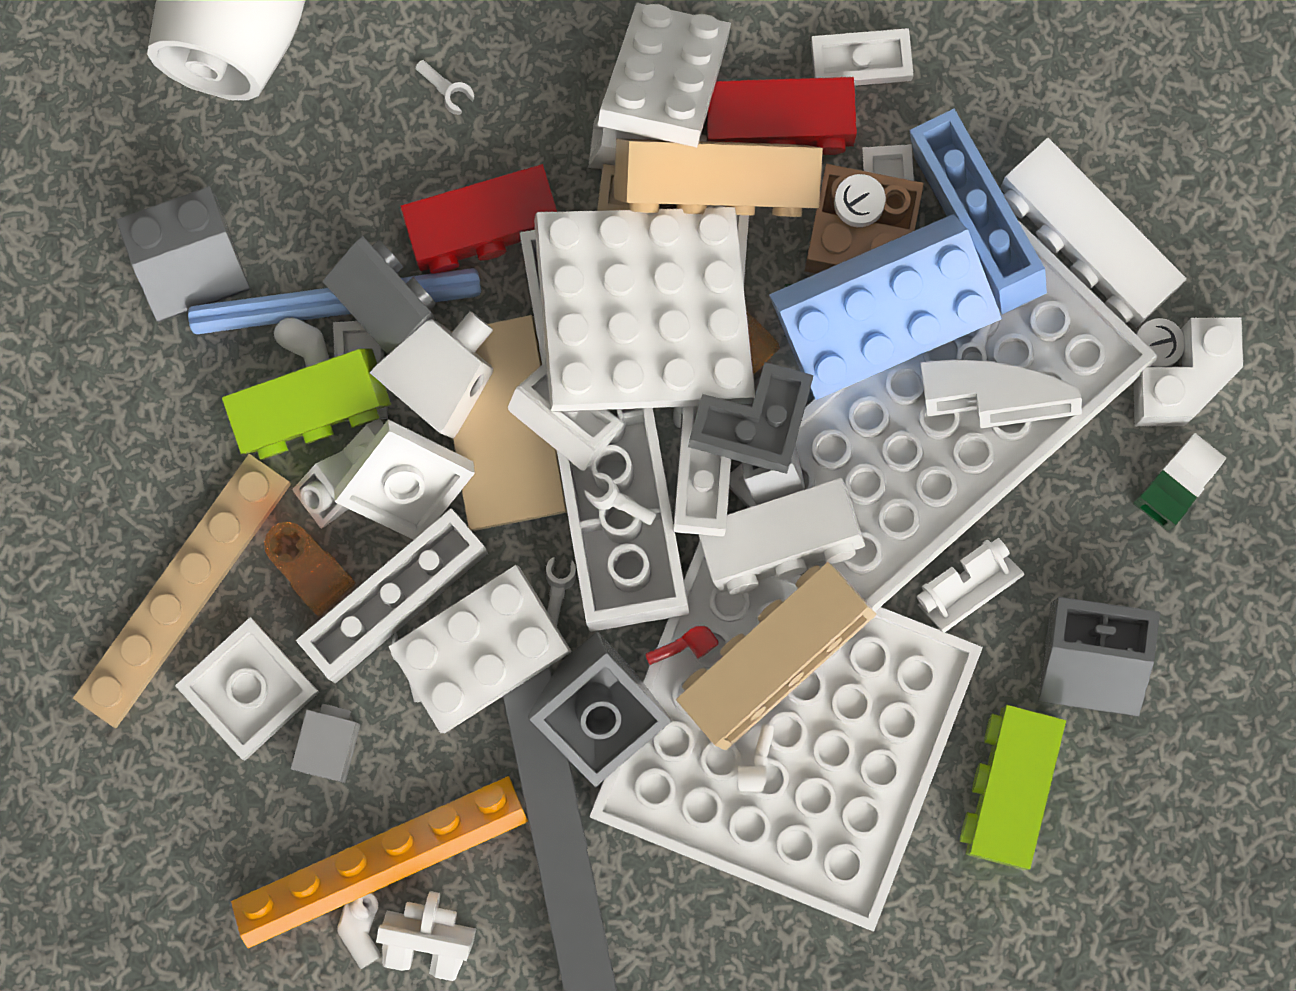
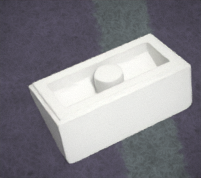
(574, 434)

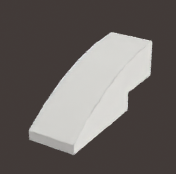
(998, 391)

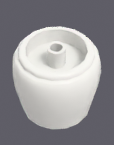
(222, 44)

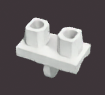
(429, 931)

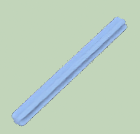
(315, 303)

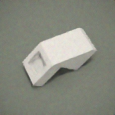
(318, 485)

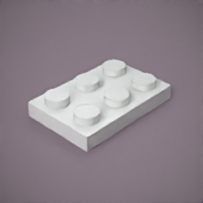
(479, 649)

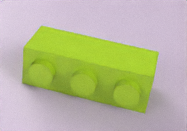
(306, 403)
(1013, 786)

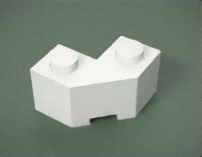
(1208, 363)

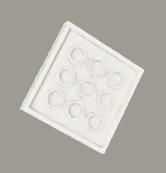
(642, 308)

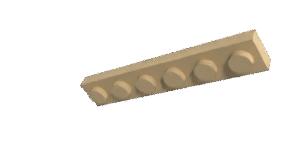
(182, 591)

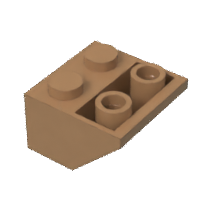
(837, 242)

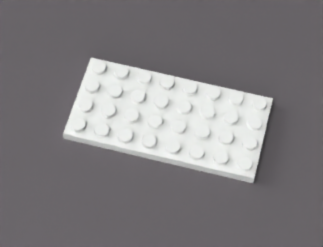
(932, 477)

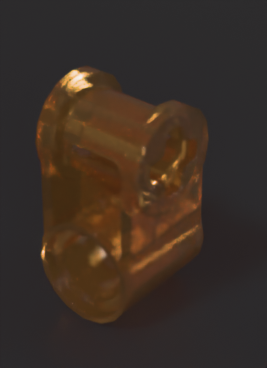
(311, 573)

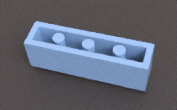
(971, 194)

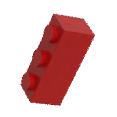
(785, 112)
(476, 219)

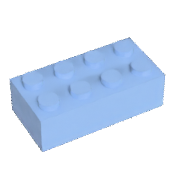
(886, 306)

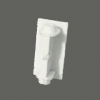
(956, 595)

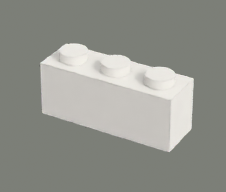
(783, 537)

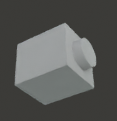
(326, 743)

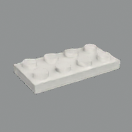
(665, 74)

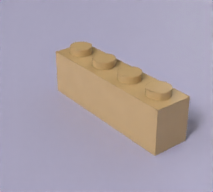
(717, 174)
(775, 655)

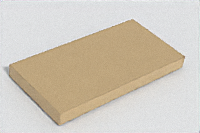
(513, 466)

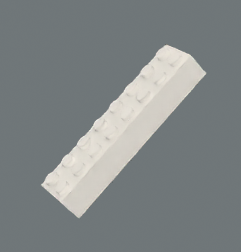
(623, 565)

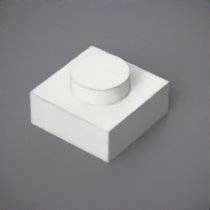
(889, 161)

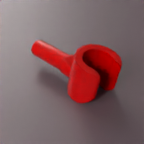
(698, 639)

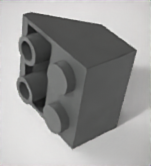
(377, 296)
(1098, 656)

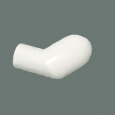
(301, 340)
(355, 927)

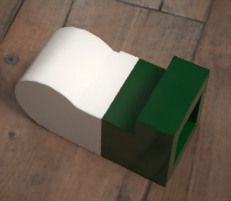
(1180, 482)

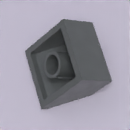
(183, 253)

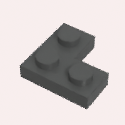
(759, 433)

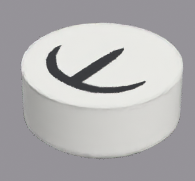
(859, 200)
(1164, 339)

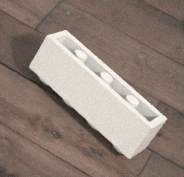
(1091, 233)
(392, 596)

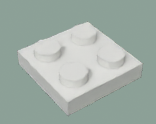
(403, 480)
(247, 689)

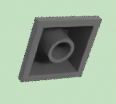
(597, 710)

